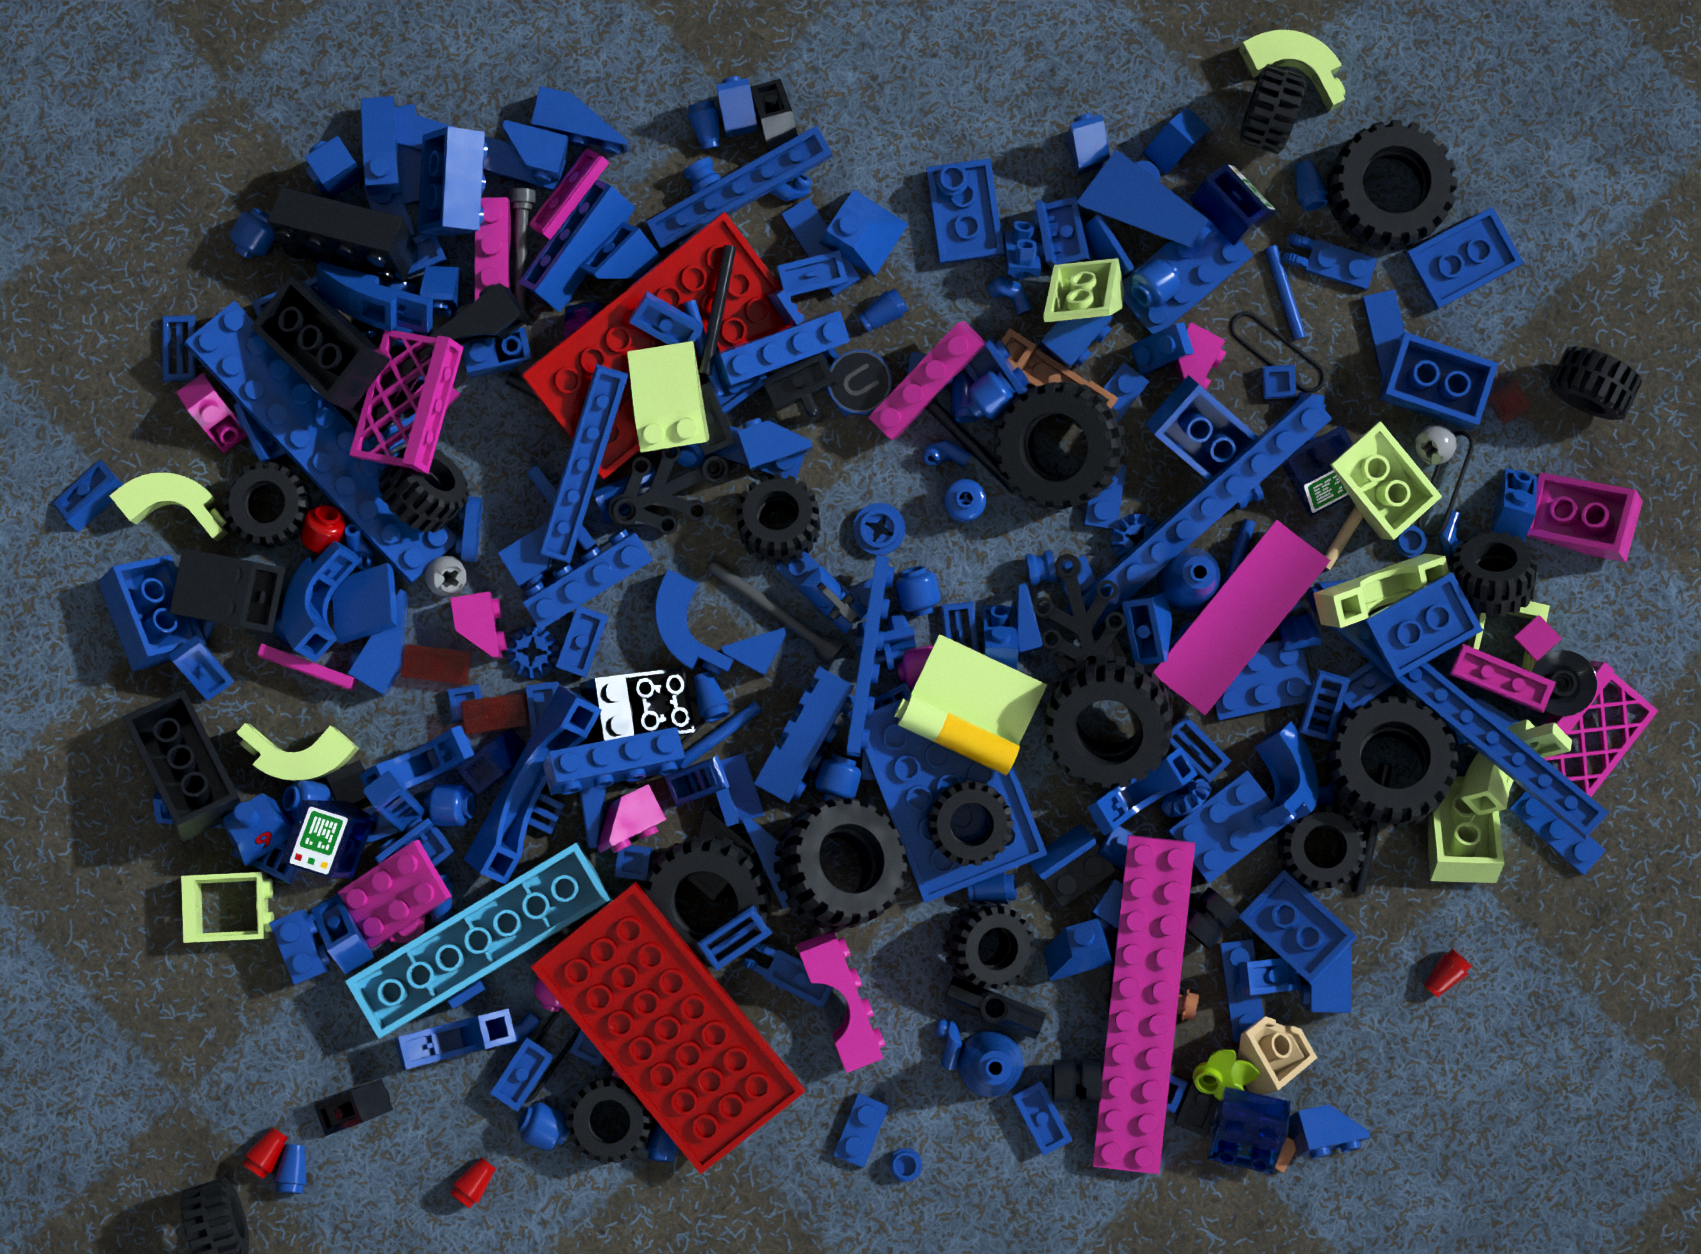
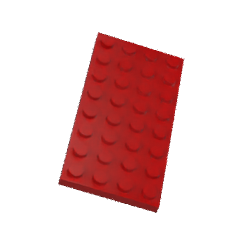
(686, 274)
(668, 1028)

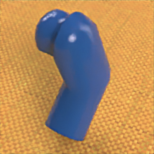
(1013, 290)

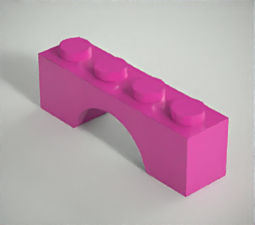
(493, 244)
(927, 379)
(826, 964)

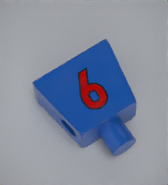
(257, 827)

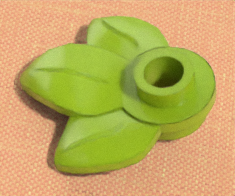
(1224, 1073)

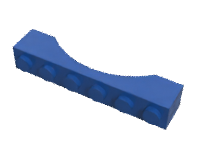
(502, 835)

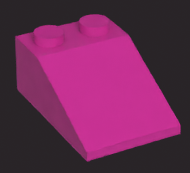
(1586, 516)

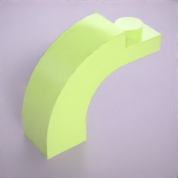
(1297, 51)
(155, 490)
(317, 761)
(1488, 787)

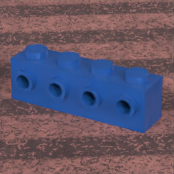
(556, 269)
(586, 578)
(614, 761)

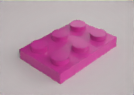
(394, 894)

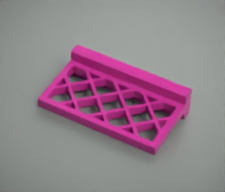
(429, 411)
(1604, 674)

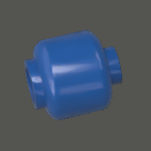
(252, 233)
(1155, 283)
(990, 395)
(954, 507)
(917, 590)
(838, 778)
(300, 791)
(450, 805)
(542, 1126)

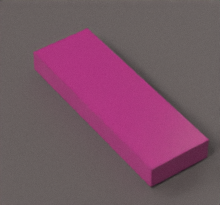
(568, 193)
(307, 667)
(1502, 678)

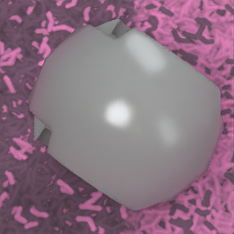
(1435, 444)
(455, 571)

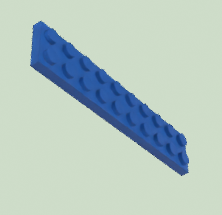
(312, 436)

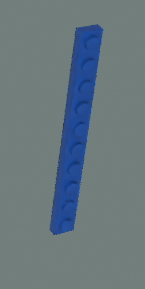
(1209, 503)
(1487, 737)

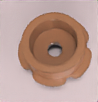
(1187, 1005)

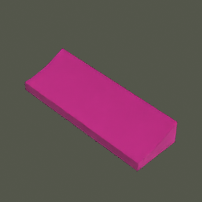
(1240, 617)

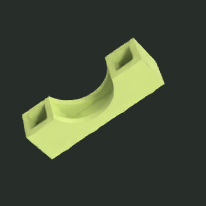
(1356, 598)

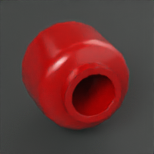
(322, 527)

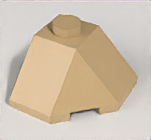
(1276, 1052)

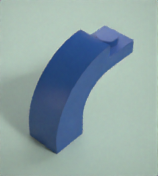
(308, 600)
(671, 617)
(426, 761)
(1292, 775)
(1119, 804)
(455, 1039)

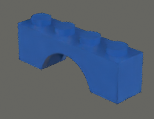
(781, 348)

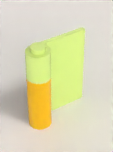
(971, 705)

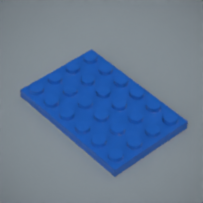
(913, 774)

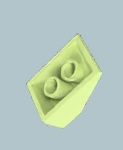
(1084, 290)
(667, 397)
(1384, 482)
(1462, 843)

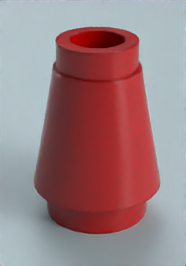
(1447, 972)
(265, 1153)
(472, 1183)

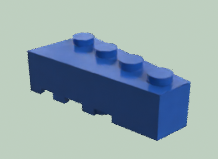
(805, 735)

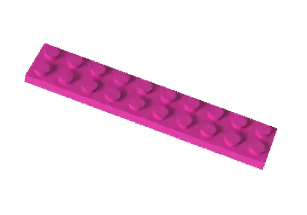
(1143, 1004)

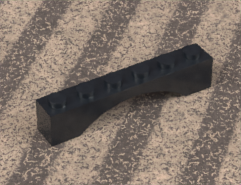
(489, 317)

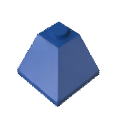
(863, 232)

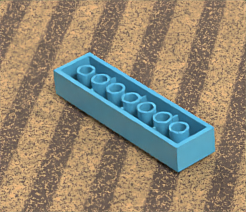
(478, 940)

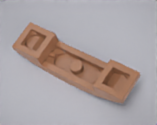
(1042, 369)

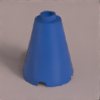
(1183, 588)
(980, 1052)

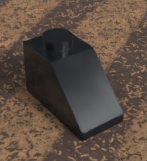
(774, 113)
(353, 1107)

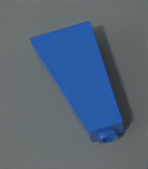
(1138, 199)

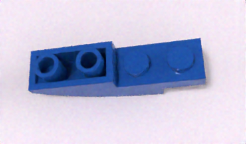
(371, 303)

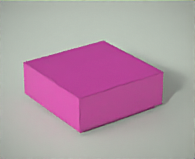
(1537, 638)

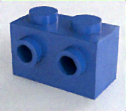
(332, 167)
(301, 946)

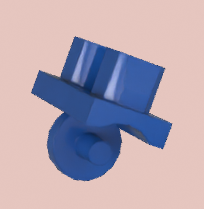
(1021, 251)
(896, 641)

